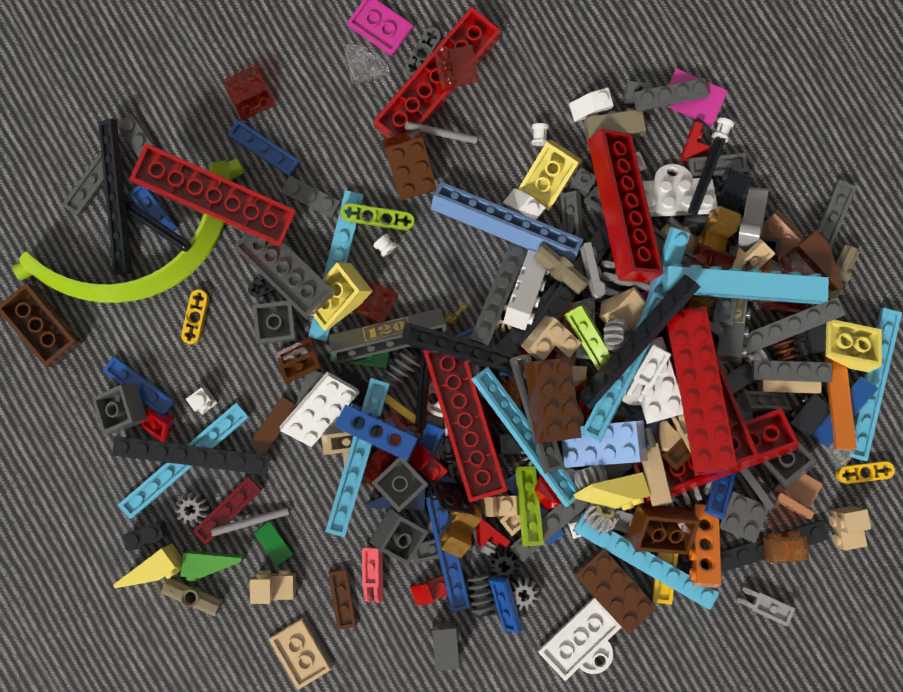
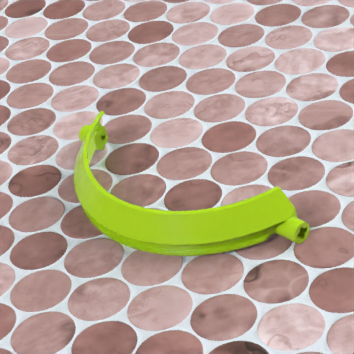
(161, 280)

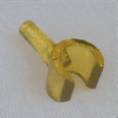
(451, 318)

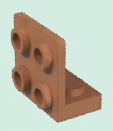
(780, 227)
(799, 495)

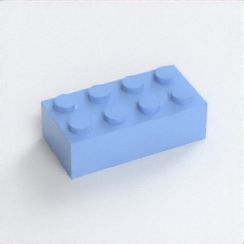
(621, 444)

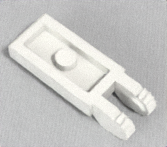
(649, 371)

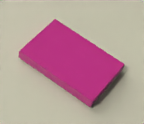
(380, 25)
(701, 110)

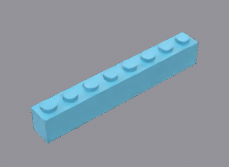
(751, 284)

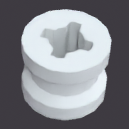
(385, 245)
(756, 355)

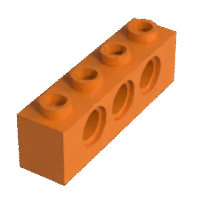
(711, 536)

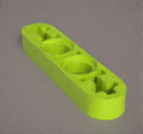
(377, 214)

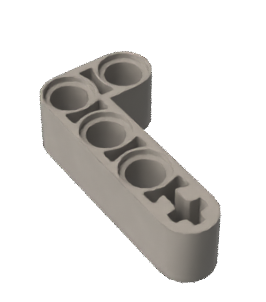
(753, 218)

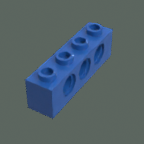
(351, 413)

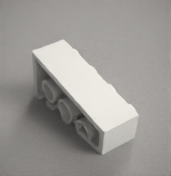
(525, 293)

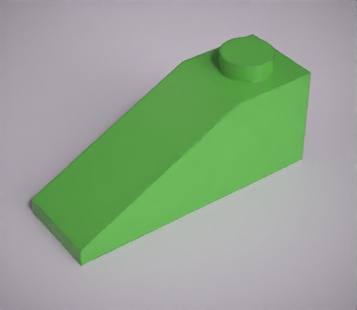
(200, 564)

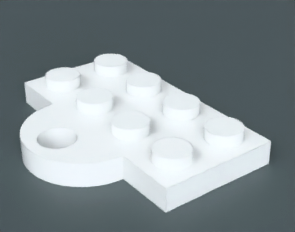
(673, 194)
(664, 398)
(319, 410)
(582, 641)

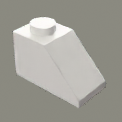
(591, 103)
(524, 204)

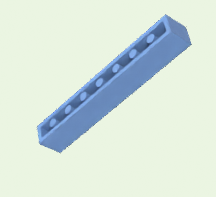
(503, 222)

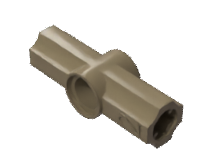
(844, 264)
(561, 269)
(180, 592)

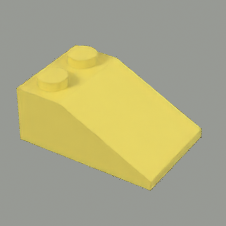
(550, 174)
(349, 294)
(854, 345)
(617, 493)
(161, 564)

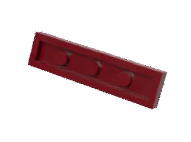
(228, 509)

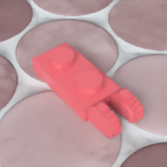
(372, 574)

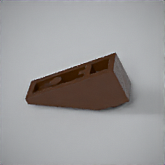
(819, 257)

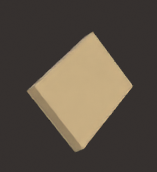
(300, 653)

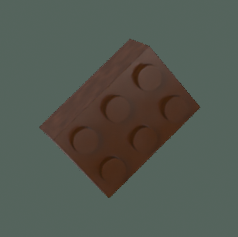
(409, 164)
(663, 529)

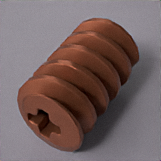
(785, 349)

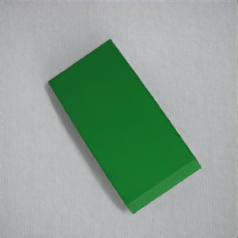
(272, 543)

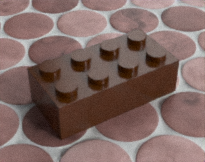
(39, 325)
(552, 400)
(614, 590)

